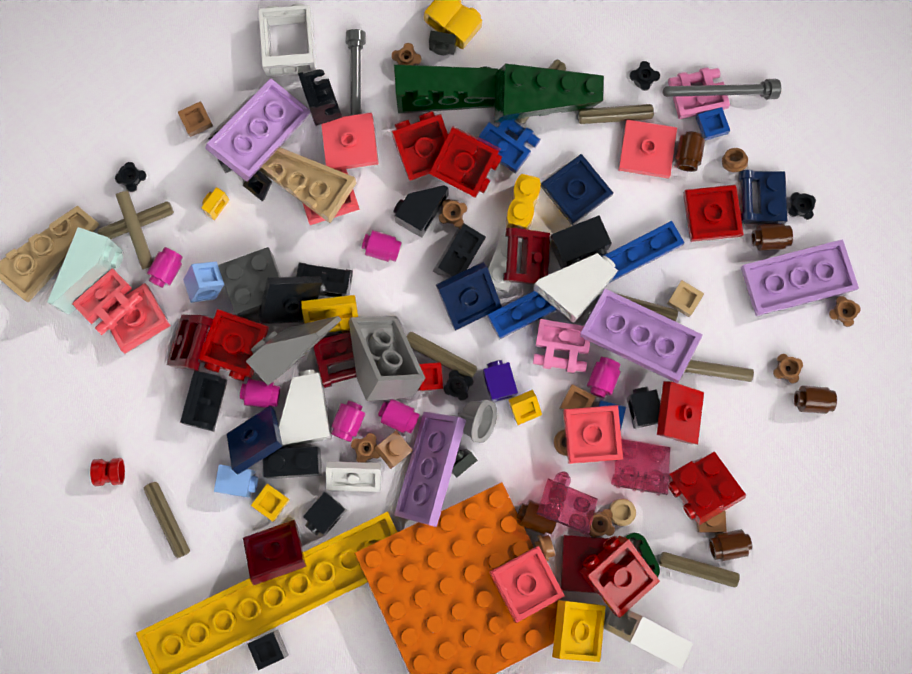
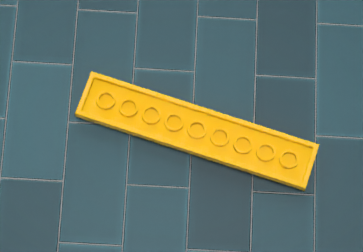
(252, 610)

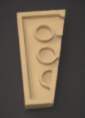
(310, 182)
(43, 255)

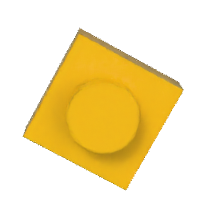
(214, 203)
(525, 407)
(270, 502)

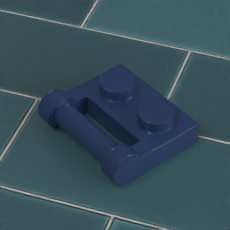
(771, 197)

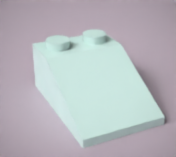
(85, 263)

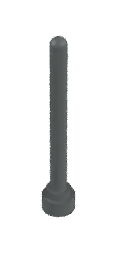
(355, 40)
(768, 89)

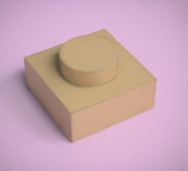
(685, 298)

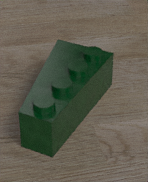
(443, 88)
(542, 91)

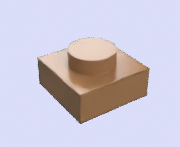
(195, 119)
(577, 399)
(393, 449)
(715, 524)

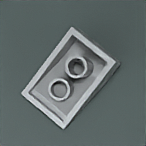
(282, 350)
(384, 359)

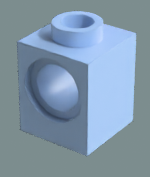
(203, 281)
(230, 483)

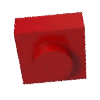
(433, 376)

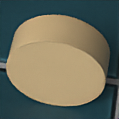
(623, 512)

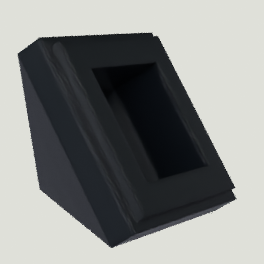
(258, 185)

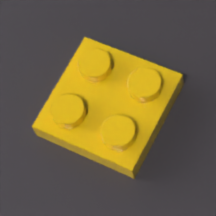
(578, 631)

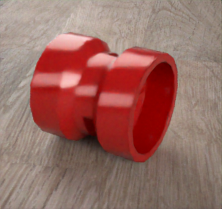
(107, 472)

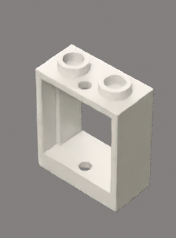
(286, 64)

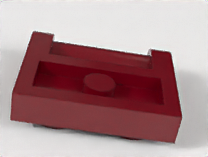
(534, 255)
(189, 341)
(331, 352)

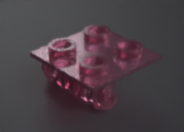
(643, 468)
(567, 504)

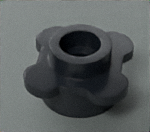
(641, 82)
(124, 173)
(805, 199)
(451, 388)

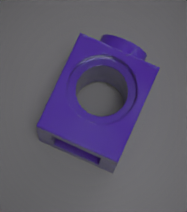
(499, 381)

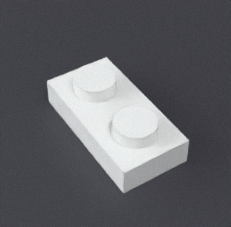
(498, 264)
(353, 476)

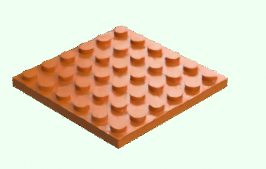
(442, 597)

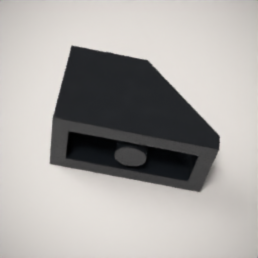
(420, 209)

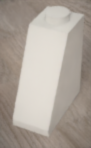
(577, 285)
(305, 411)
(649, 637)

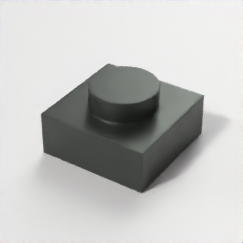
(442, 43)
(463, 461)

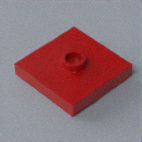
(713, 213)
(680, 413)

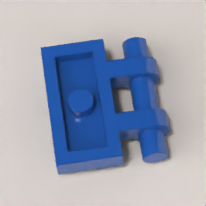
(512, 151)

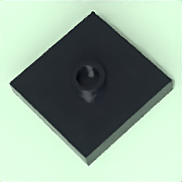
(284, 296)

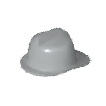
(480, 419)

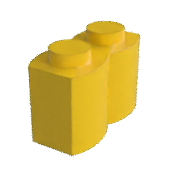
(454, 19)
(523, 202)

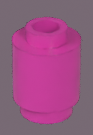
(381, 246)
(164, 267)
(604, 377)
(259, 394)
(398, 416)
(348, 421)

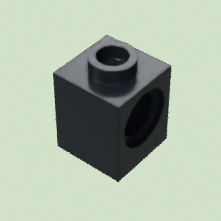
(644, 407)
(324, 514)
(268, 649)

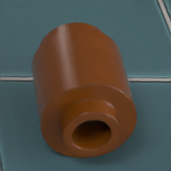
(690, 151)
(772, 236)
(815, 399)
(531, 520)
(730, 545)

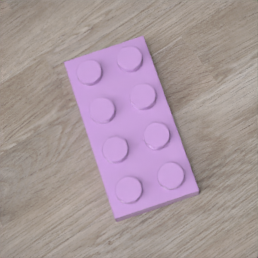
(258, 129)
(799, 277)
(641, 335)
(430, 468)

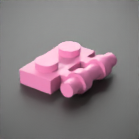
(693, 105)
(561, 337)

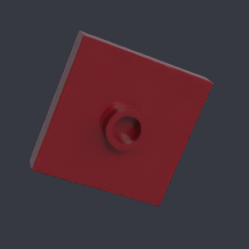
(274, 552)
(574, 552)

